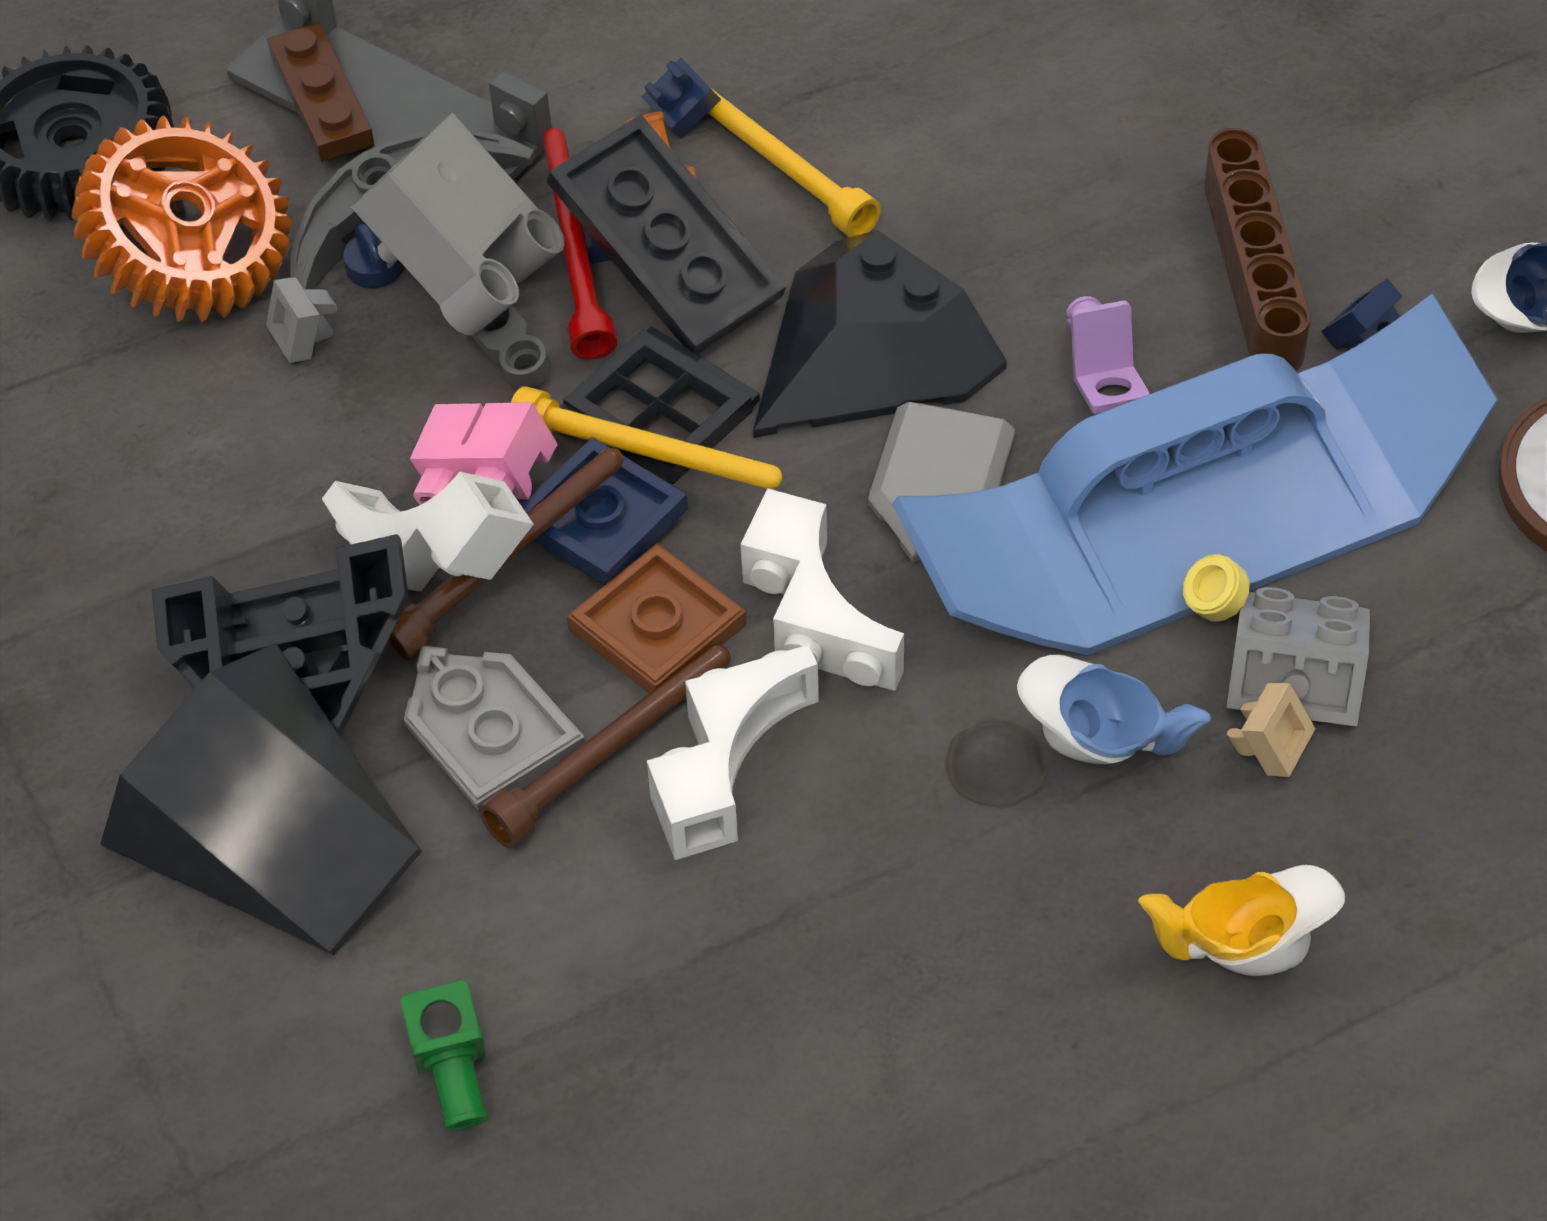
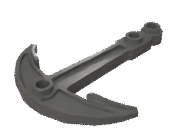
(330, 218)

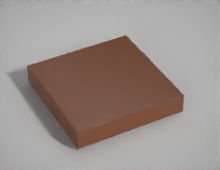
(655, 618)

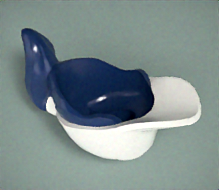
(1514, 288)

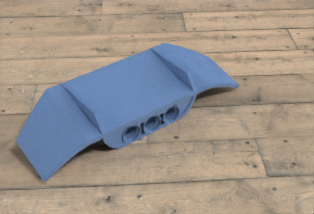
(1222, 464)

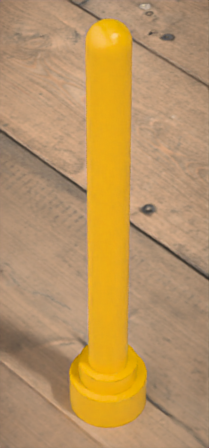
(850, 209)
(649, 443)

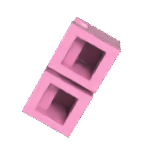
(487, 442)

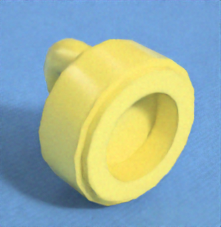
(1216, 587)

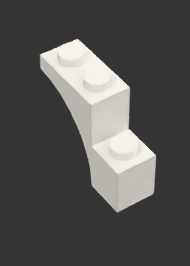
(461, 529)
(785, 557)
(728, 715)

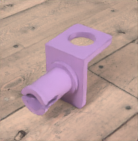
(1103, 352)

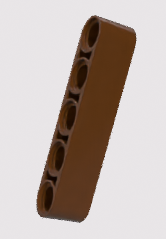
(1256, 247)

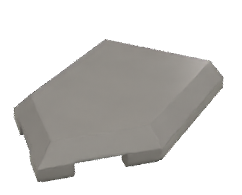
(937, 454)
(486, 722)

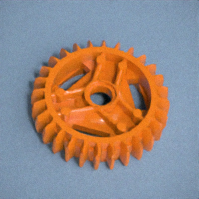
(184, 255)

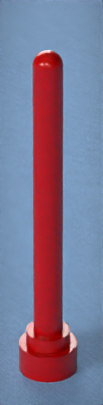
(590, 328)

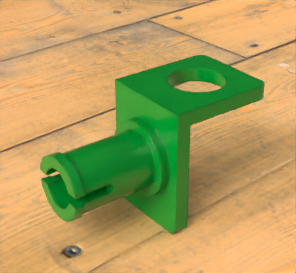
(449, 1056)

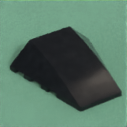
(262, 806)

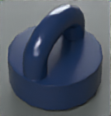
(364, 263)

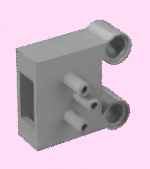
(448, 208)

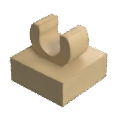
(1274, 730)

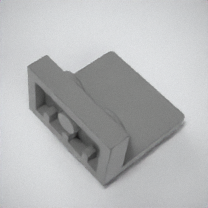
(1302, 643)

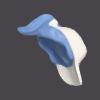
(1102, 712)

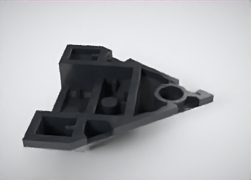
(870, 334)
(322, 622)

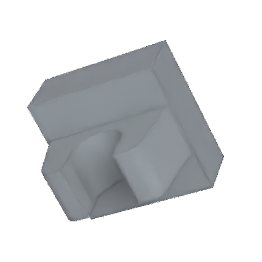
(298, 318)

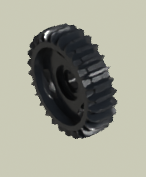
(63, 100)

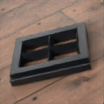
(690, 371)

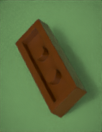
(320, 92)

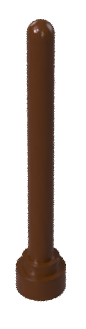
(417, 620)
(513, 813)

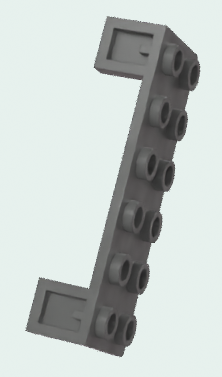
(396, 93)

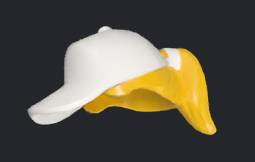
(1248, 923)

